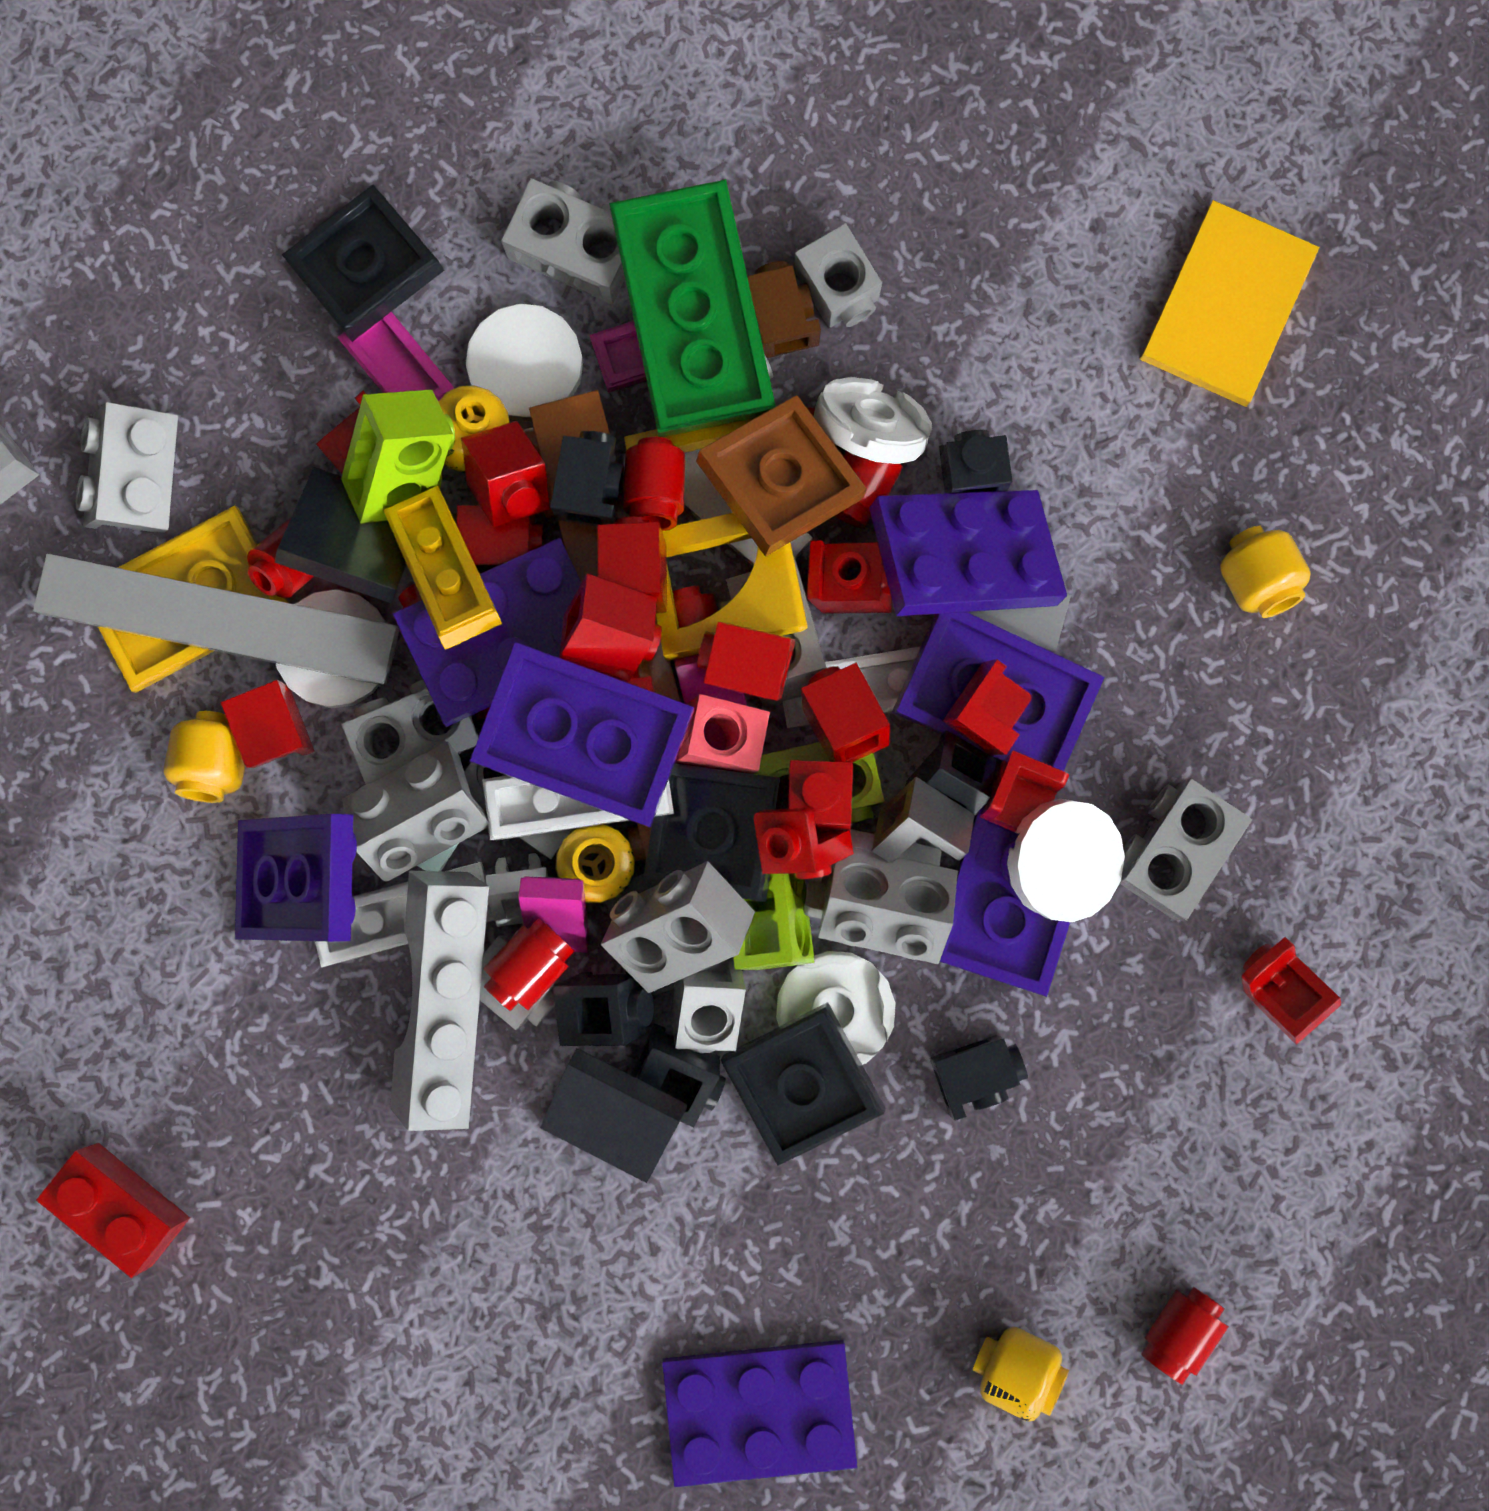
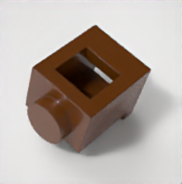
(783, 310)

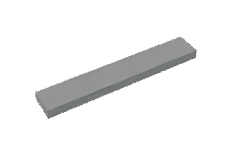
(216, 619)

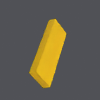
(442, 567)

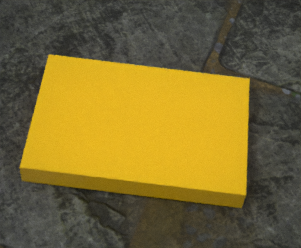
(1229, 303)
(205, 555)

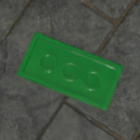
(692, 308)

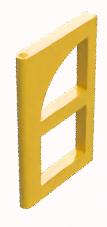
(767, 600)

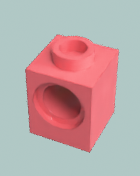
(744, 732)

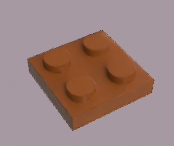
(780, 475)

